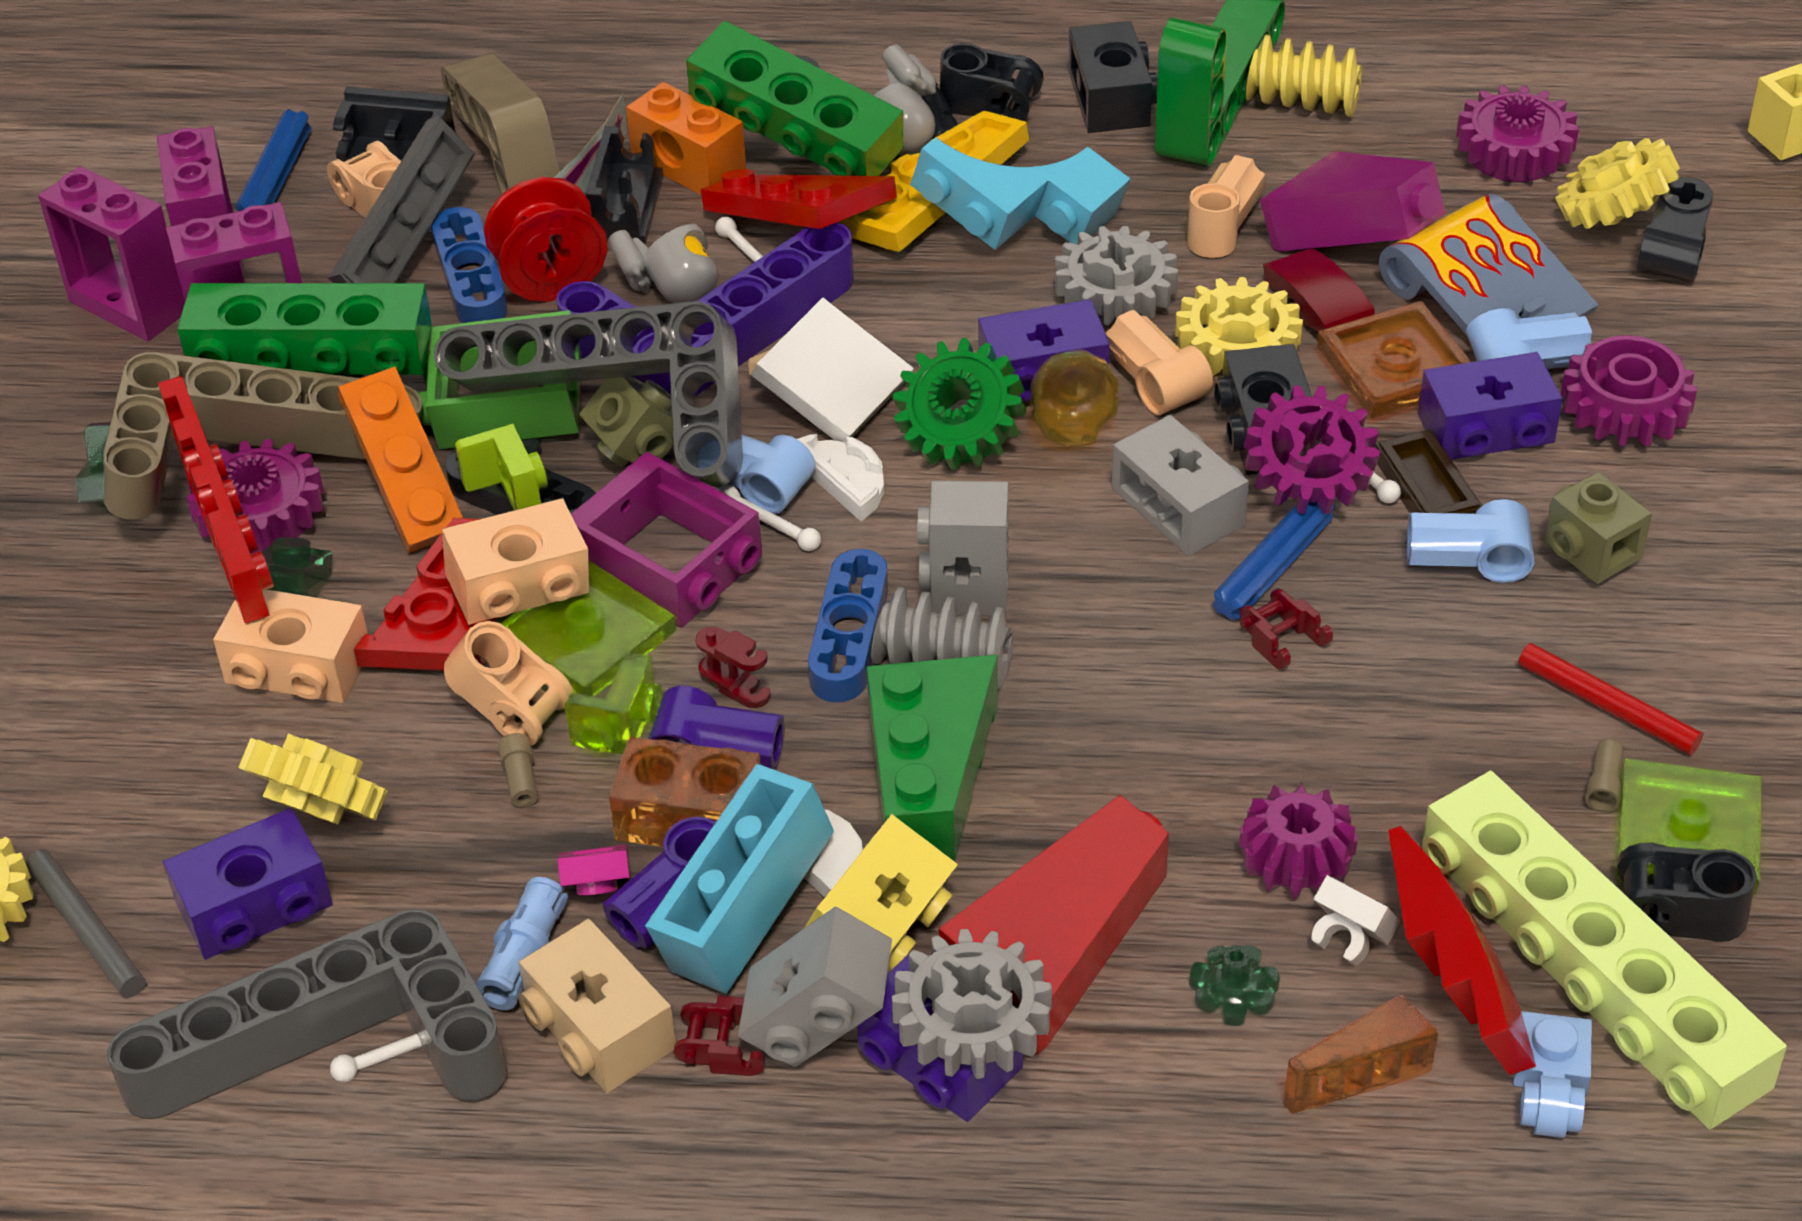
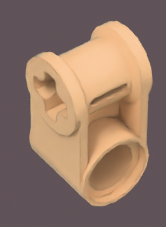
(363, 177)
(509, 683)

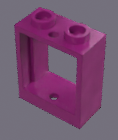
(197, 189)
(79, 218)
(251, 234)
(658, 488)

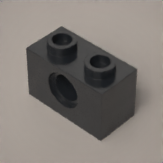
(1111, 76)
(1248, 383)

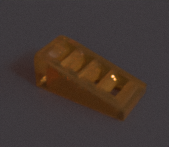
(1366, 1055)

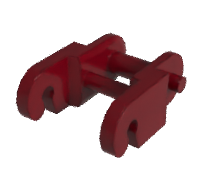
(1296, 614)
(729, 665)
(721, 1058)

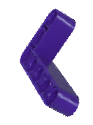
(757, 302)

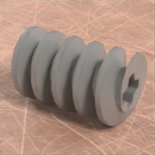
(926, 635)

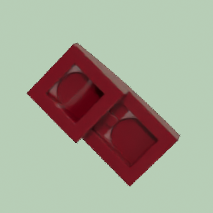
(1319, 288)

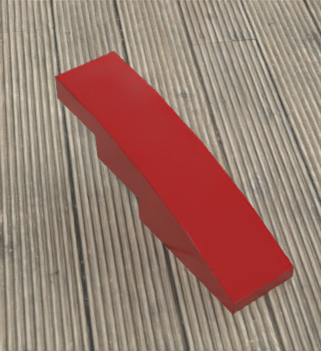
(1457, 949)

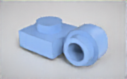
(1558, 1084)

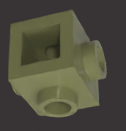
(630, 419)
(1597, 527)

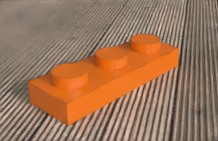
(399, 457)

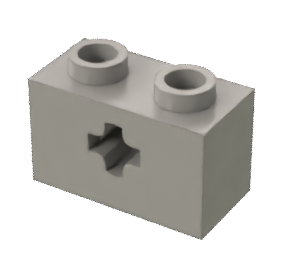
(1180, 484)
(966, 543)
(815, 987)

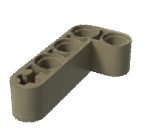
(504, 116)

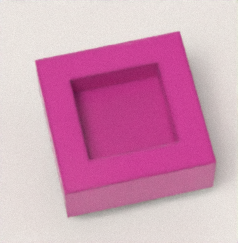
(594, 868)

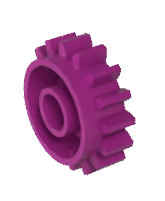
(1517, 134)
(1629, 389)
(274, 490)

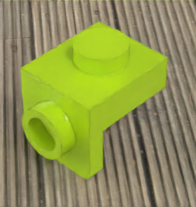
(501, 458)

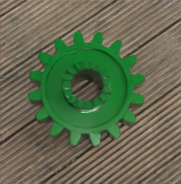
(952, 377)

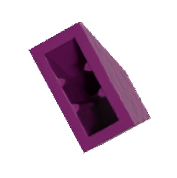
(1353, 202)

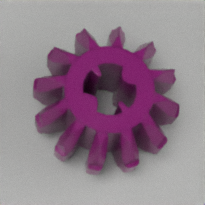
(1297, 839)

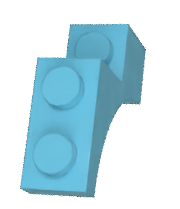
(1001, 199)

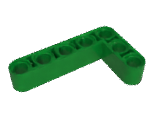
(1206, 76)

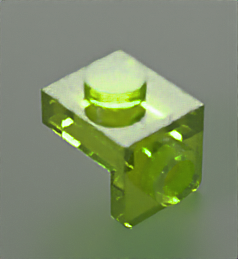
(630, 704)

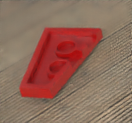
(796, 199)
(422, 623)

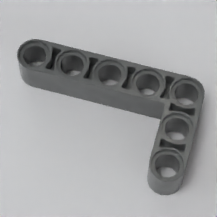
(614, 358)
(312, 1002)

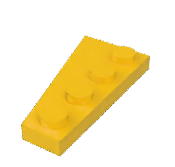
(903, 219)

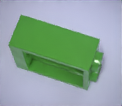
(532, 411)

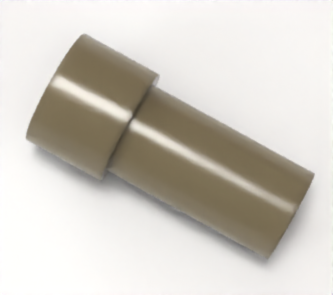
(517, 760)
(1605, 785)

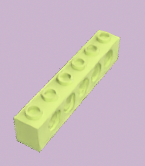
(1603, 950)

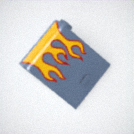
(1481, 263)

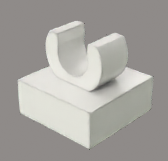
(1355, 913)

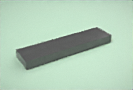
(405, 207)

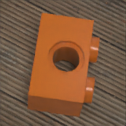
(690, 138)

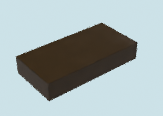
(1426, 475)

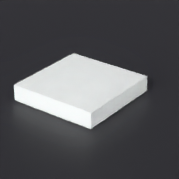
(831, 371)

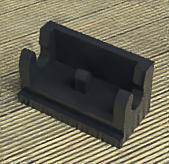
(386, 117)
(624, 185)

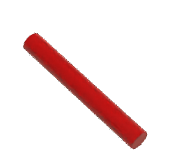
(1611, 699)

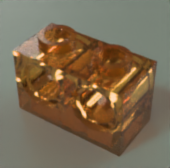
(672, 782)

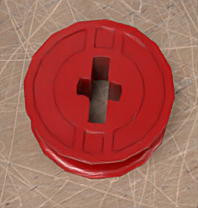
(544, 238)

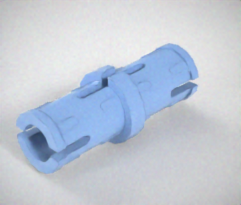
(519, 937)

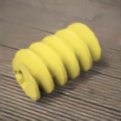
(1305, 76)

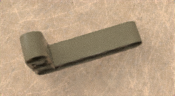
(232, 406)

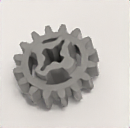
(1117, 273)
(972, 1003)

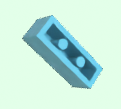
(740, 878)

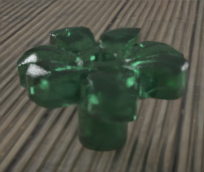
(1235, 982)

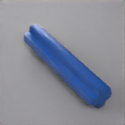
(275, 160)
(1269, 559)

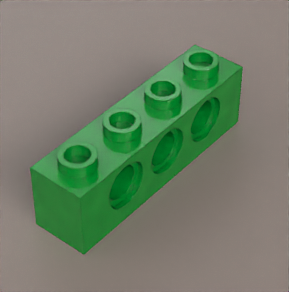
(795, 103)
(310, 326)

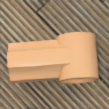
(1222, 206)
(1162, 371)

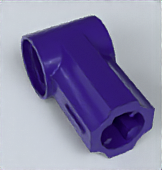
(694, 718)
(640, 897)

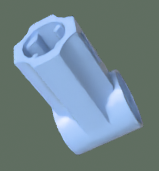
(1552, 336)
(769, 471)
(1492, 539)

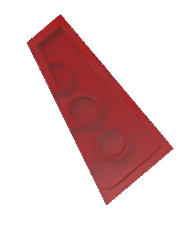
(218, 504)

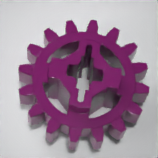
(1329, 468)

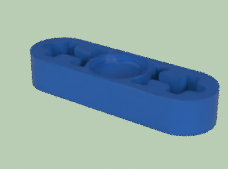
(471, 251)
(855, 645)

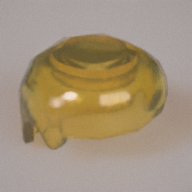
(1073, 397)

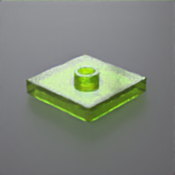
(593, 631)
(1689, 809)

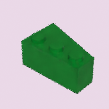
(931, 740)

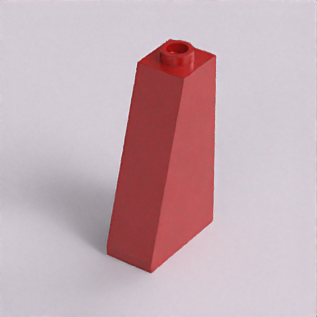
(1074, 901)

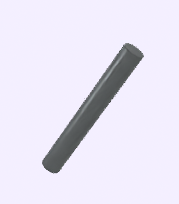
(85, 923)

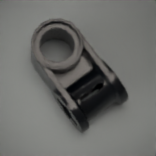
(983, 81)
(1677, 230)
(1691, 889)

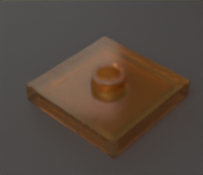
(1386, 355)

